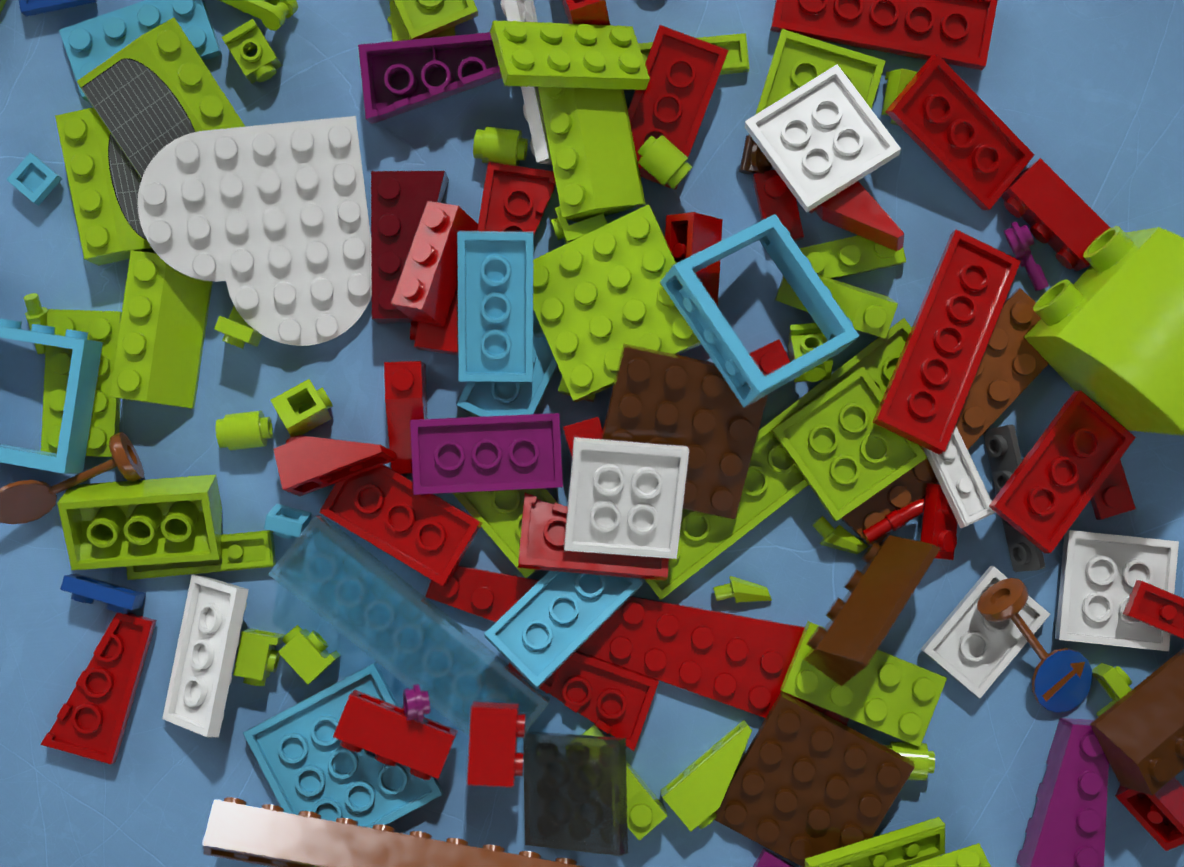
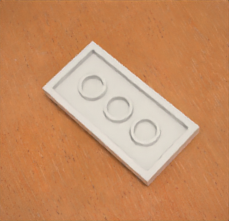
(205, 655)

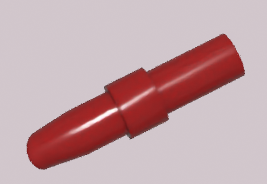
(893, 521)

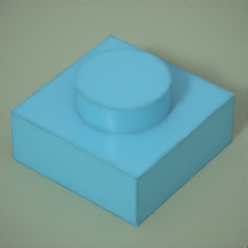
(34, 179)
(287, 521)

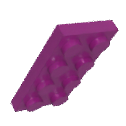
(486, 453)

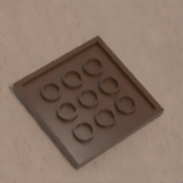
(691, 405)
(811, 783)

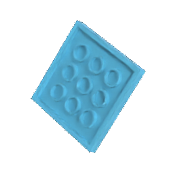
(319, 775)

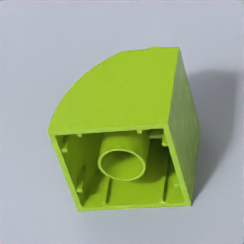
(1122, 328)

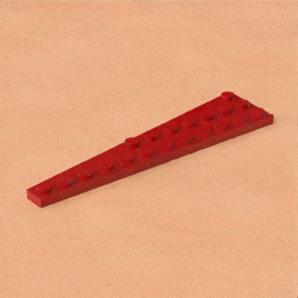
(686, 646)

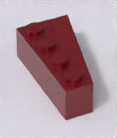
(396, 212)

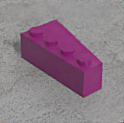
(423, 71)
(1071, 802)

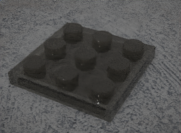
(575, 792)

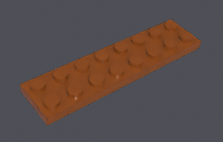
(1002, 376)

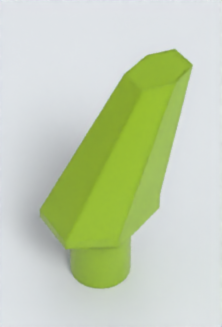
(35, 315)
(838, 537)
(741, 591)

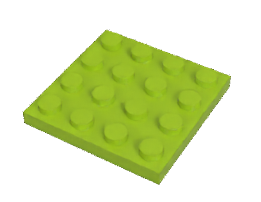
(608, 295)

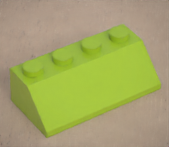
(591, 151)
(160, 334)
(142, 522)

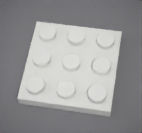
(822, 138)
(625, 498)
(1097, 584)

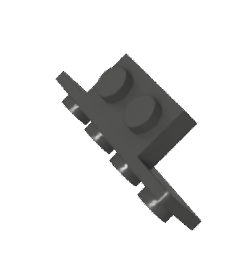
(1004, 459)

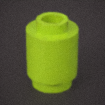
(500, 146)
(664, 161)
(243, 430)
(923, 759)

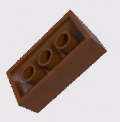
(869, 607)
(1146, 730)

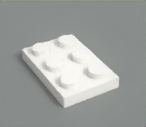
(976, 648)

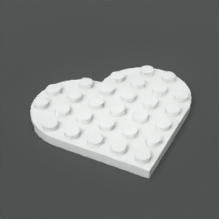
(271, 216)

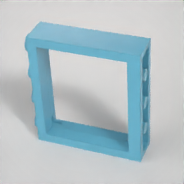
(718, 336)
(78, 399)

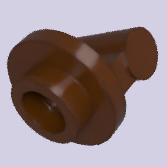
(753, 158)

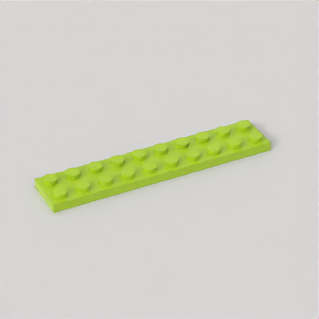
(771, 472)

